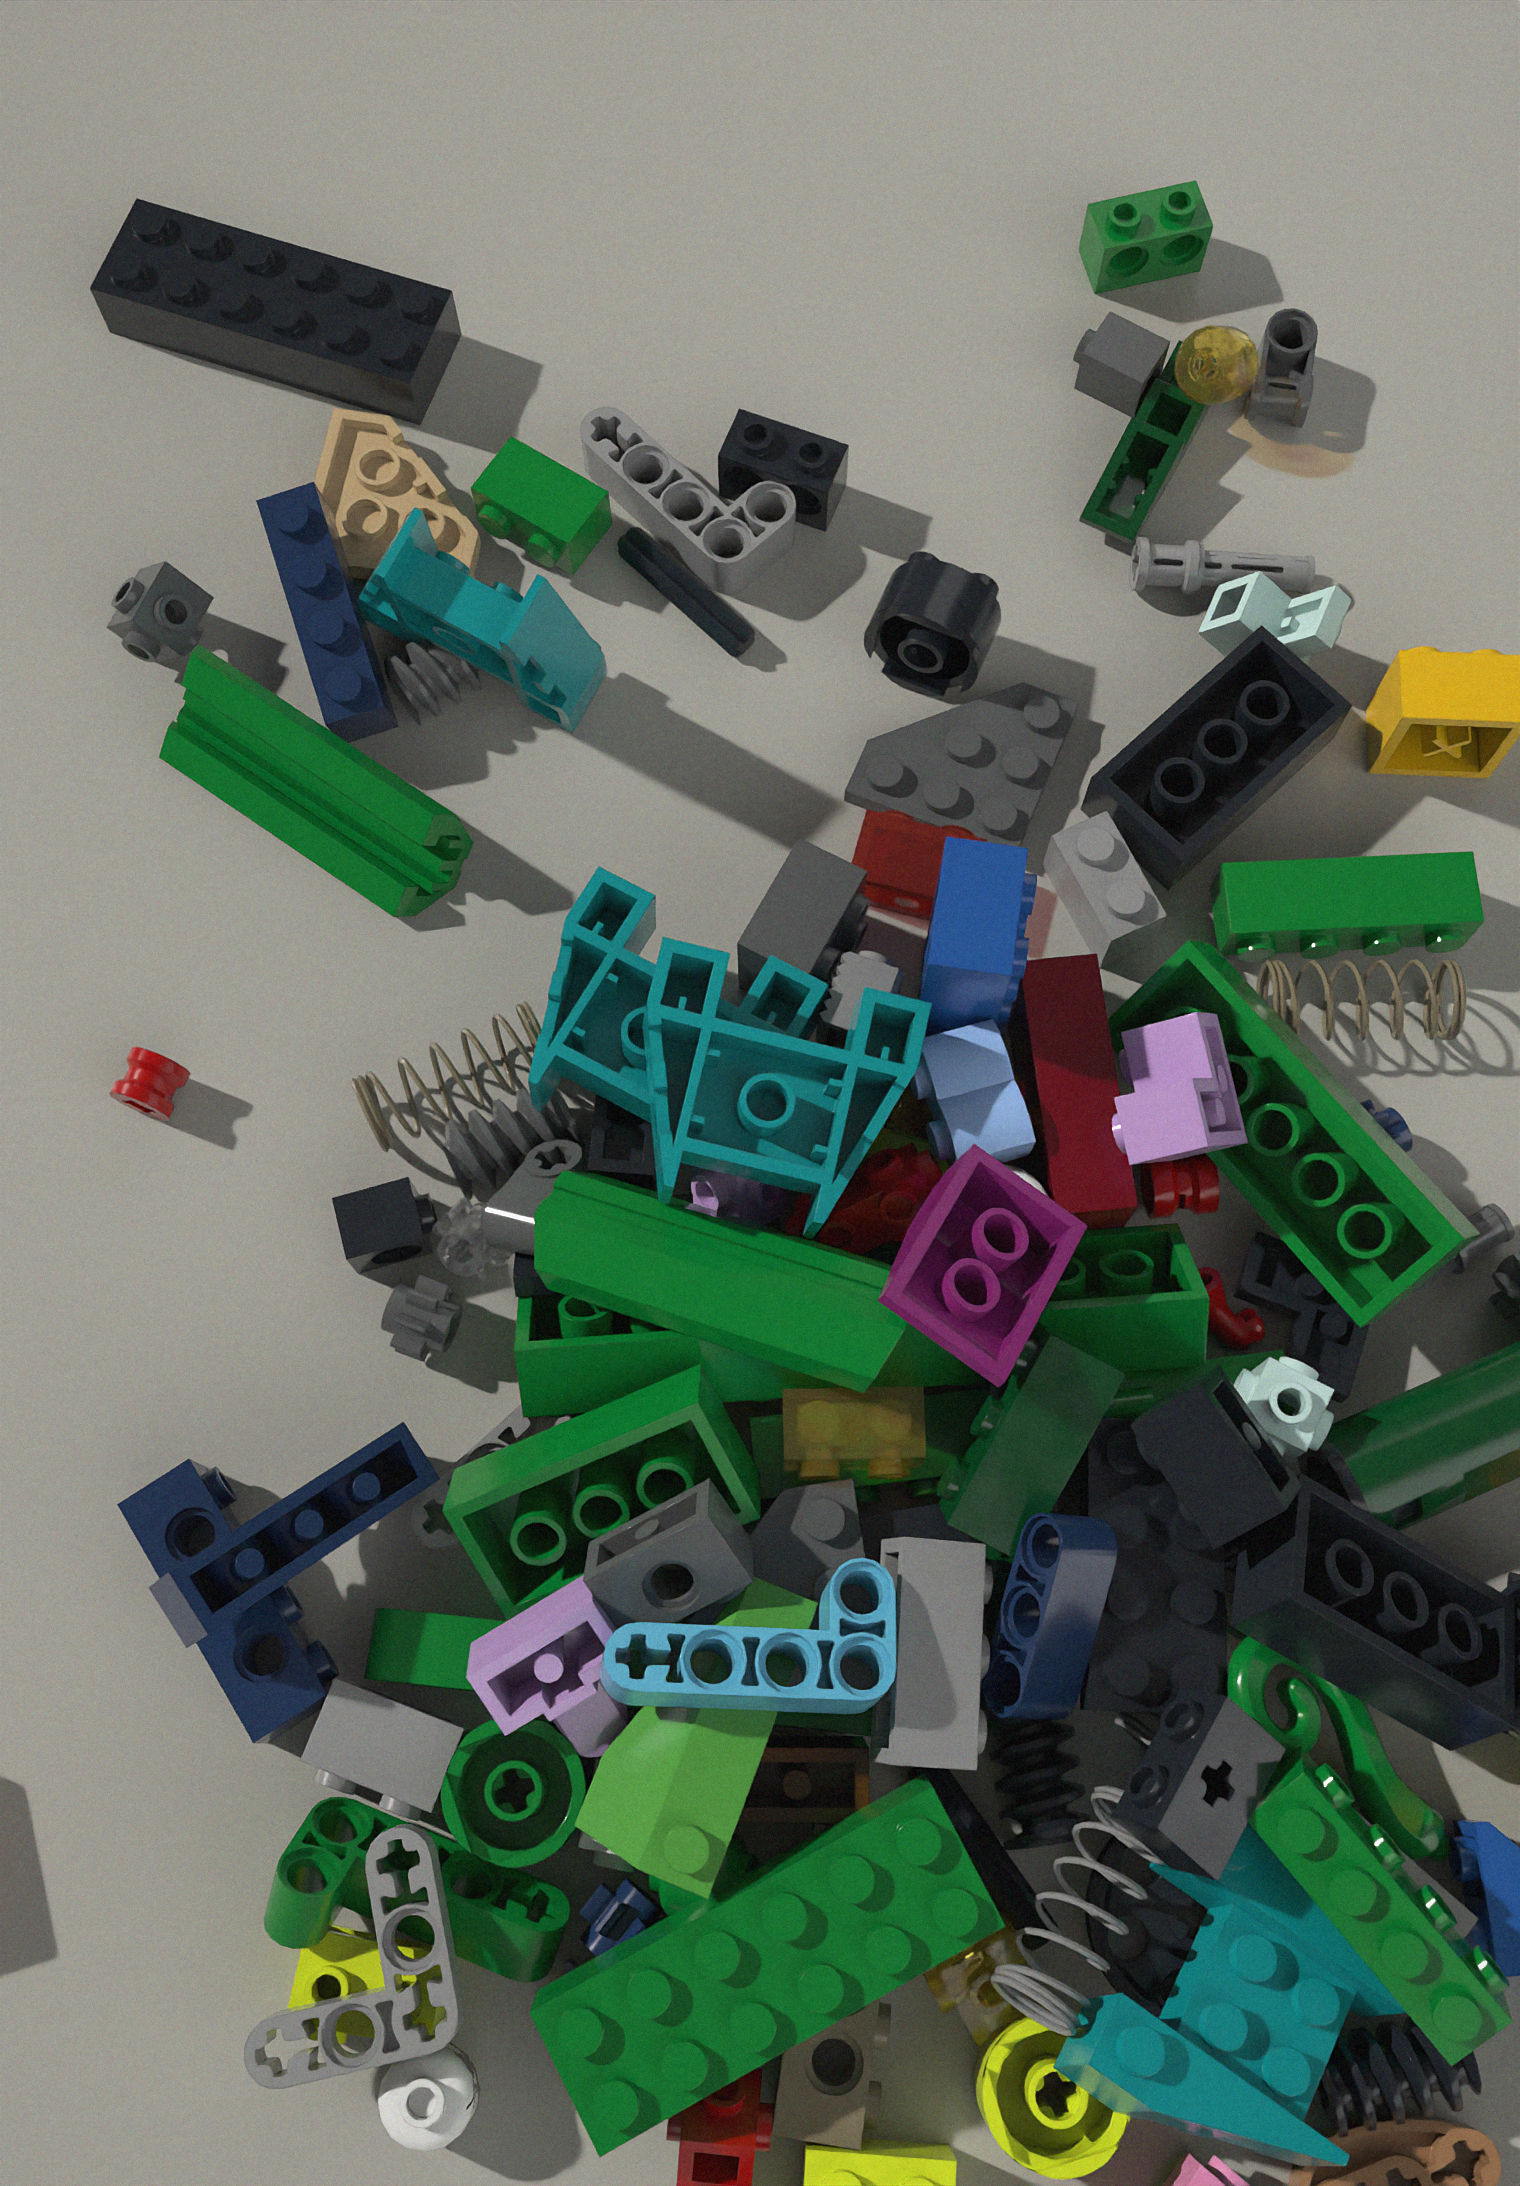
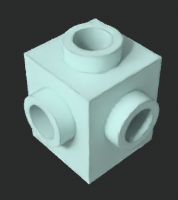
(1296, 1386)

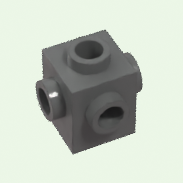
(159, 613)

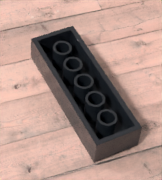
(278, 311)

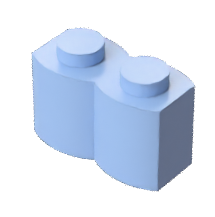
(972, 1095)

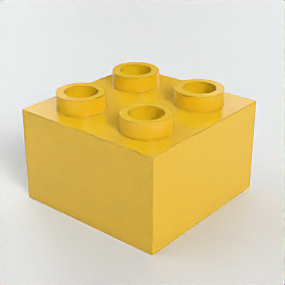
(1444, 713)

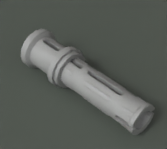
(1191, 567)

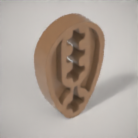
(1409, 2149)

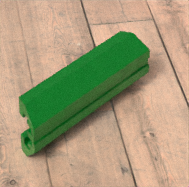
(313, 789)
(716, 1278)

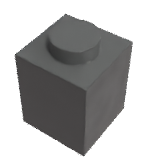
(1119, 363)

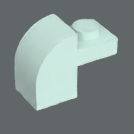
(1302, 624)

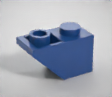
(1491, 1889)

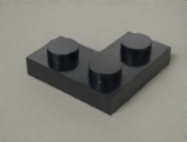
(1322, 1329)

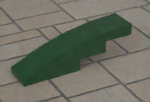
(1145, 458)

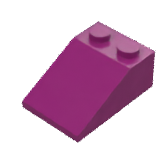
(981, 1263)

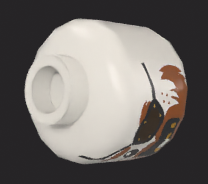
(429, 2098)

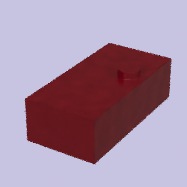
(1070, 1089)

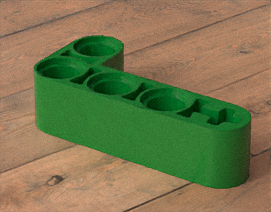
(494, 1911)

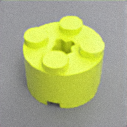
(1047, 2139)

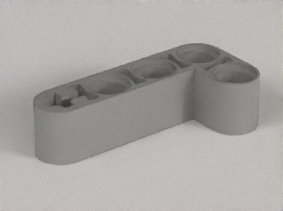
(624, 455)

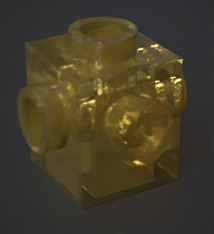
(966, 1984)

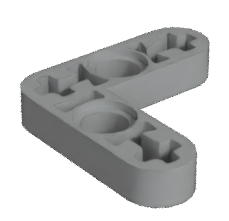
(387, 2005)

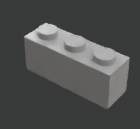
(941, 1655)

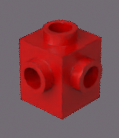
(722, 2134)

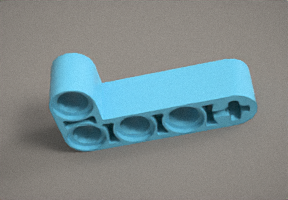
(746, 1649)

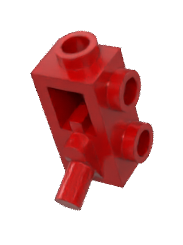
(876, 1201)

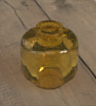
(1234, 370)

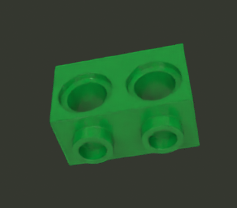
(1145, 237)

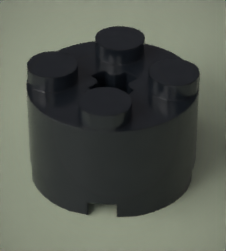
(934, 625)

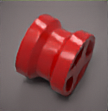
(150, 1083)

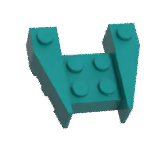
(515, 638)
(602, 993)
(765, 1099)
(1243, 2020)

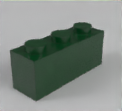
(1028, 1438)

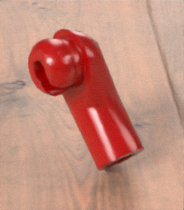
(1231, 1329)

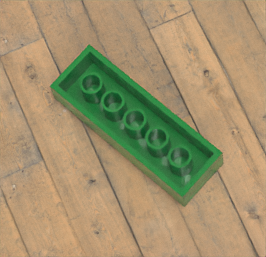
(1313, 1153)
(762, 1964)

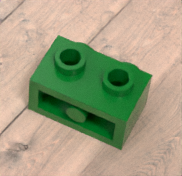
(541, 506)

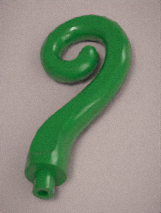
(1372, 1778)

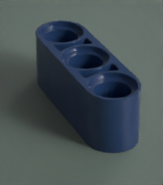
(1049, 1616)

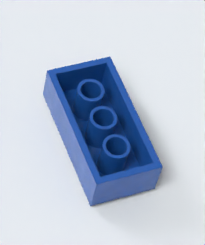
(976, 934)

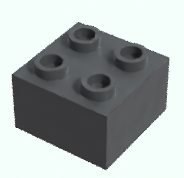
(806, 916)

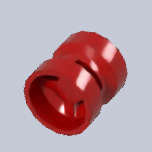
(1180, 1184)

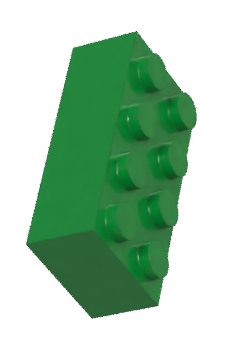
(543, 1499)

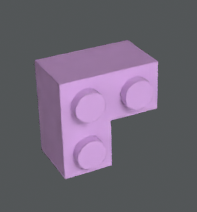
(1181, 1093)

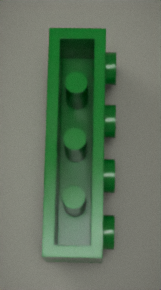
(1346, 905)
(1379, 1908)

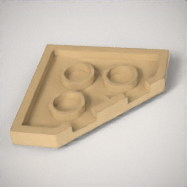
(373, 486)

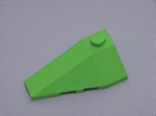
(682, 1774)

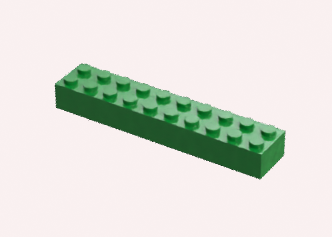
(1121, 1294)

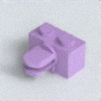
(551, 1666)

